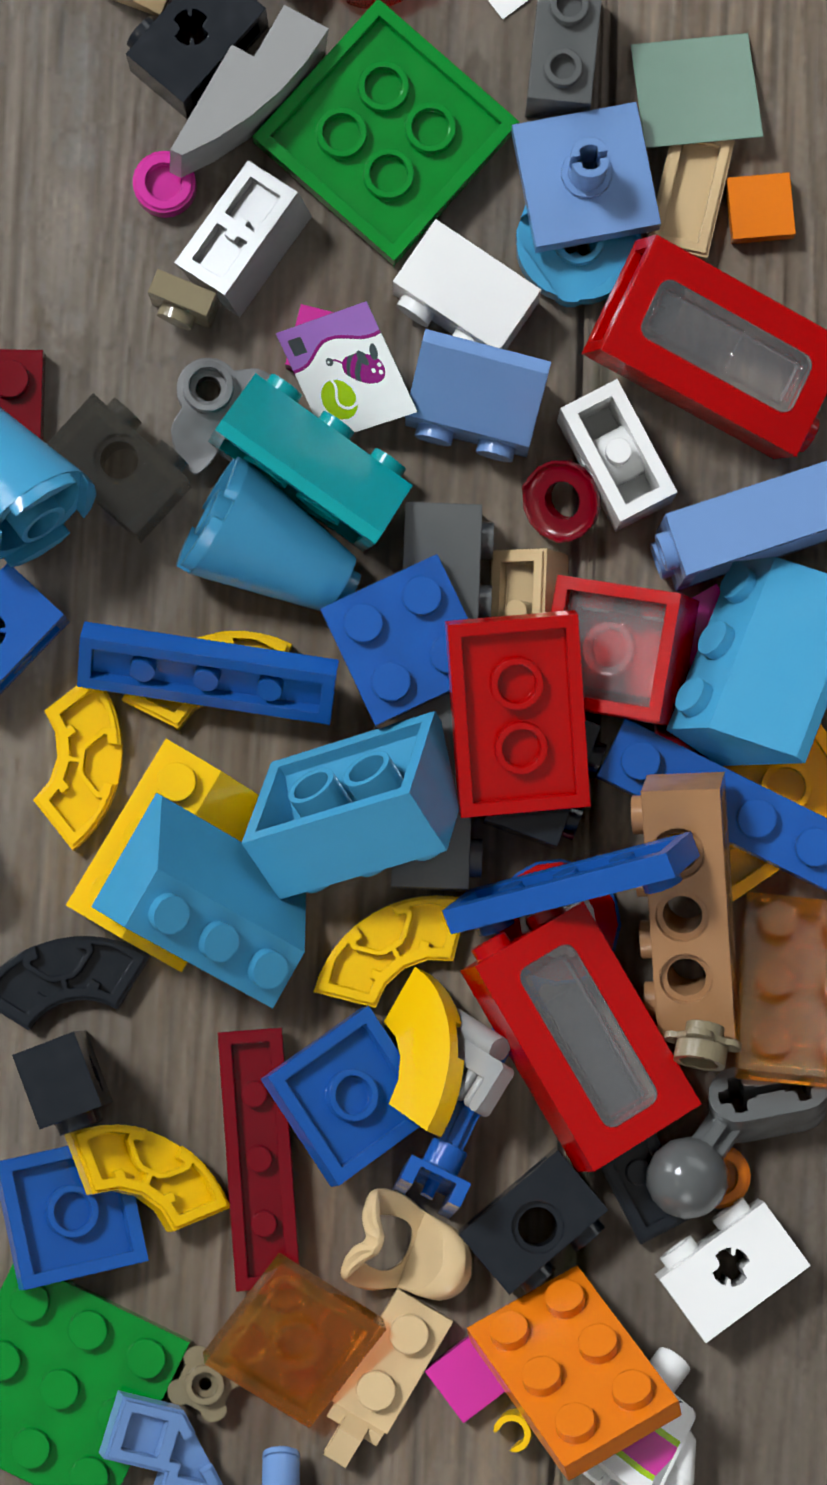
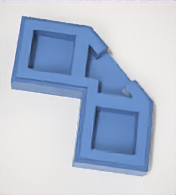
(156, 1438)

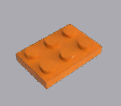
(573, 1372)

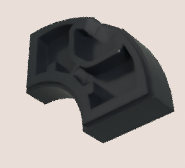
(68, 972)

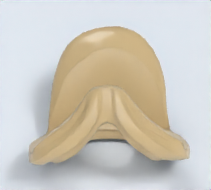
(436, 1261)

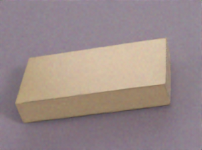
(692, 194)

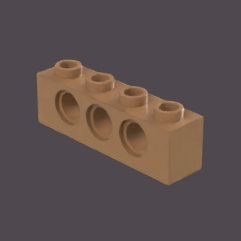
(679, 806)

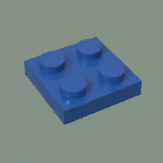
(397, 638)
(341, 1095)
(60, 1229)

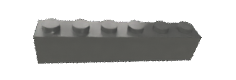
(461, 542)

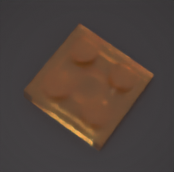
(294, 1340)

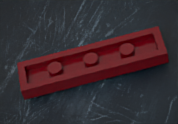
(256, 1154)

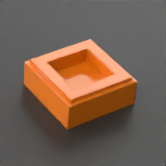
(760, 208)

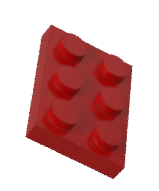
(518, 713)

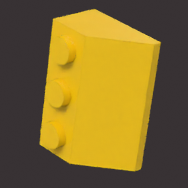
(190, 785)

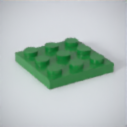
(385, 132)
(61, 1374)

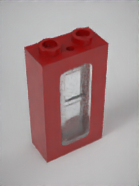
(714, 348)
(579, 1035)

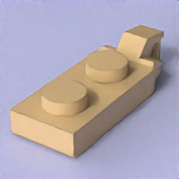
(386, 1376)

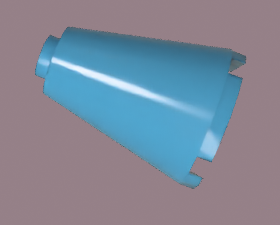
(36, 493)
(266, 543)

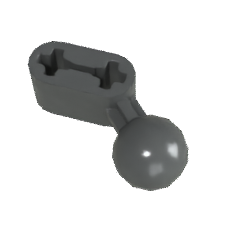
(690, 1172)

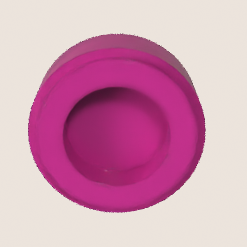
(160, 190)

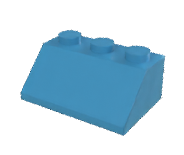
(758, 667)
(354, 807)
(205, 902)

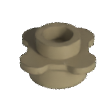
(702, 1045)
(187, 1389)

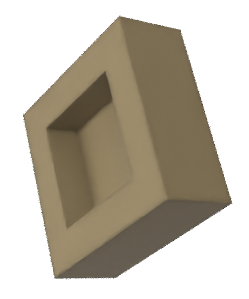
(182, 301)

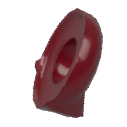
(539, 505)

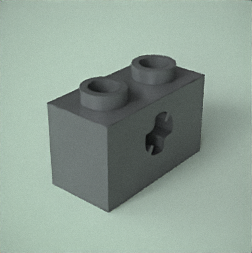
(562, 57)

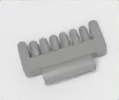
(483, 1072)

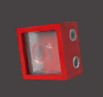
(630, 646)

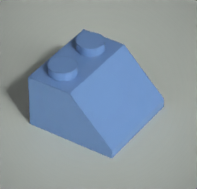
(476, 395)

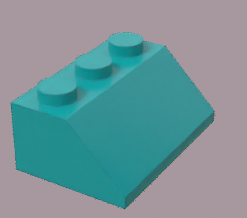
(313, 460)

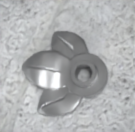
(199, 417)

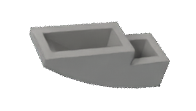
(248, 91)

